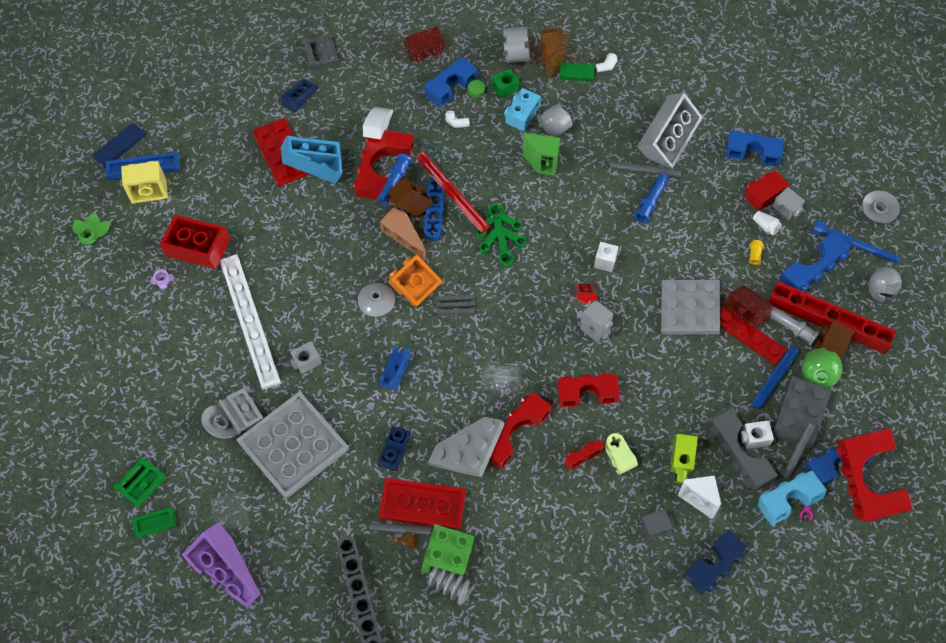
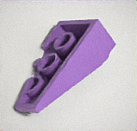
(219, 557)

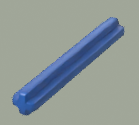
(775, 377)

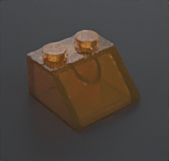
(552, 49)

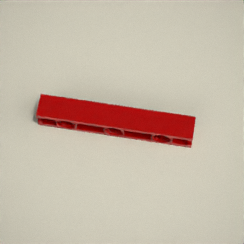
(817, 312)

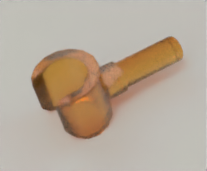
(409, 540)

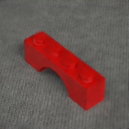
(531, 412)

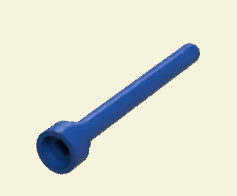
(821, 228)

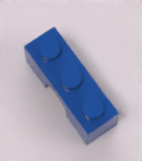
(459, 72)
(768, 148)
(824, 466)

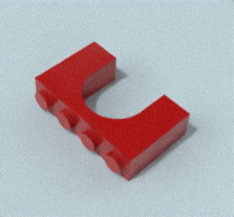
(391, 144)
(854, 453)

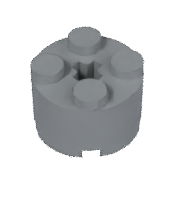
(517, 44)

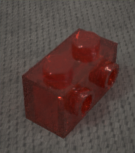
(424, 44)
(748, 306)

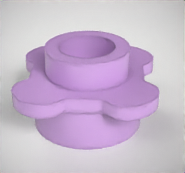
(161, 273)

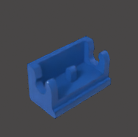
(395, 368)

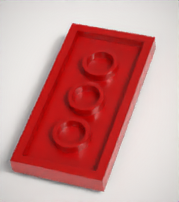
(270, 139)
(422, 503)

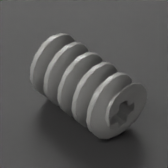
(450, 584)

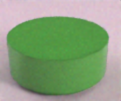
(476, 88)

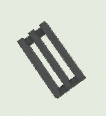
(461, 301)

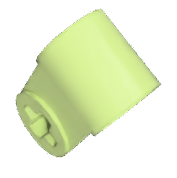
(620, 456)

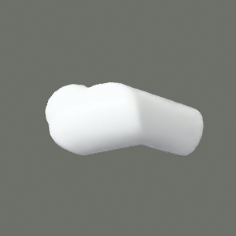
(608, 64)
(455, 122)

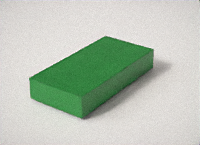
(576, 72)
(154, 522)

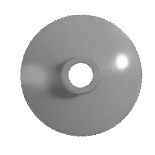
(884, 201)
(378, 306)
(217, 423)

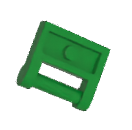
(143, 485)

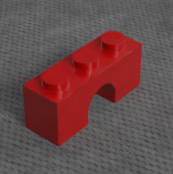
(603, 385)

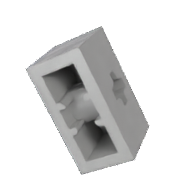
(597, 321)

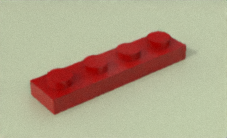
(751, 337)

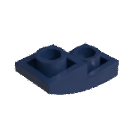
(394, 448)

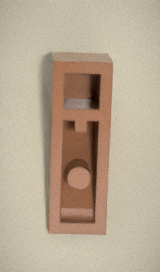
(399, 227)

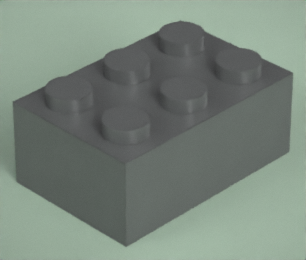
(800, 404)

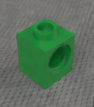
(505, 83)

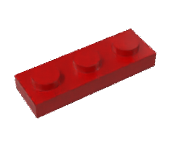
(585, 292)

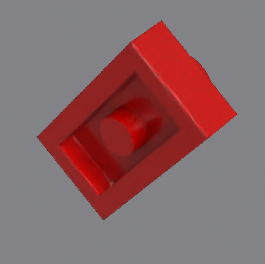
(589, 451)

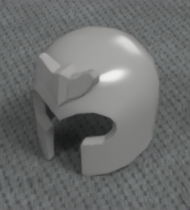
(555, 120)
(884, 281)

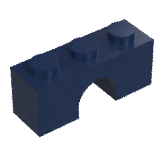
(729, 550)

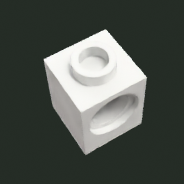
(606, 257)
(763, 429)

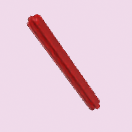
(452, 192)

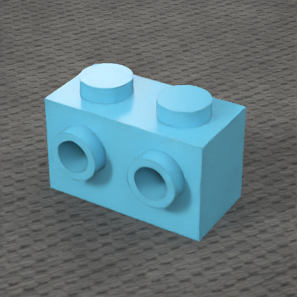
(522, 109)

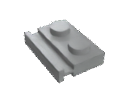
(240, 411)

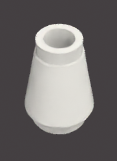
(768, 223)

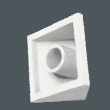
(701, 494)

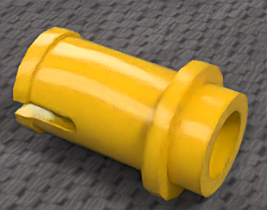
(756, 251)

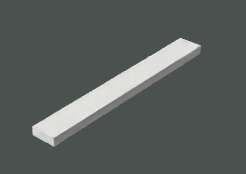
(250, 322)

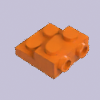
(414, 280)

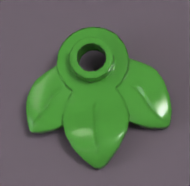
(91, 226)

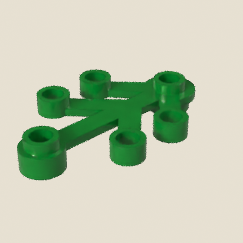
(500, 233)

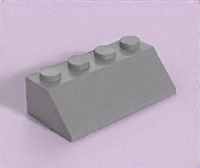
(670, 130)

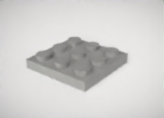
(690, 307)

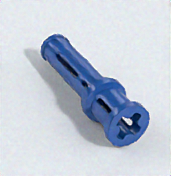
(397, 172)
(648, 204)

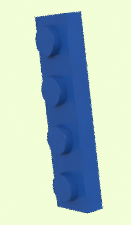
(169, 163)

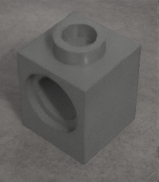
(657, 524)

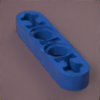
(434, 208)

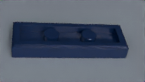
(119, 144)

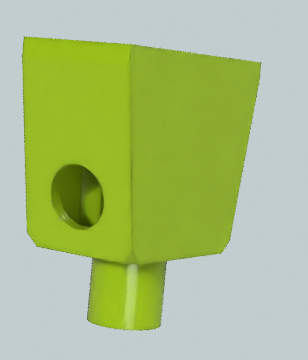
(683, 448)

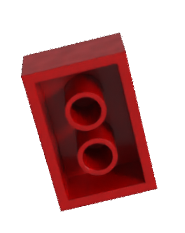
(195, 241)

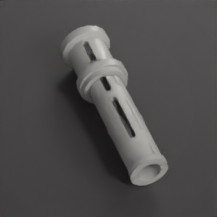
(799, 328)

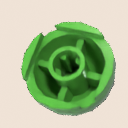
(822, 367)

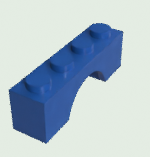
(831, 250)

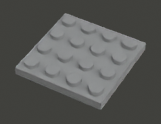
(292, 445)

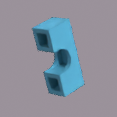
(803, 487)

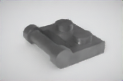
(325, 50)

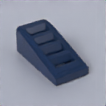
(293, 103)

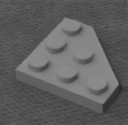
(469, 448)

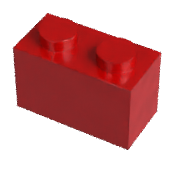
(765, 190)

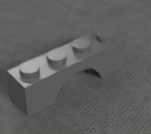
(755, 472)

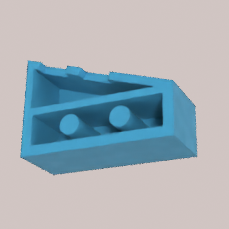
(313, 156)

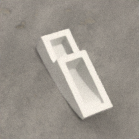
(377, 122)

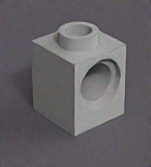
(789, 204)
(305, 350)

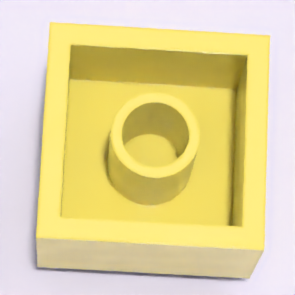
(144, 182)

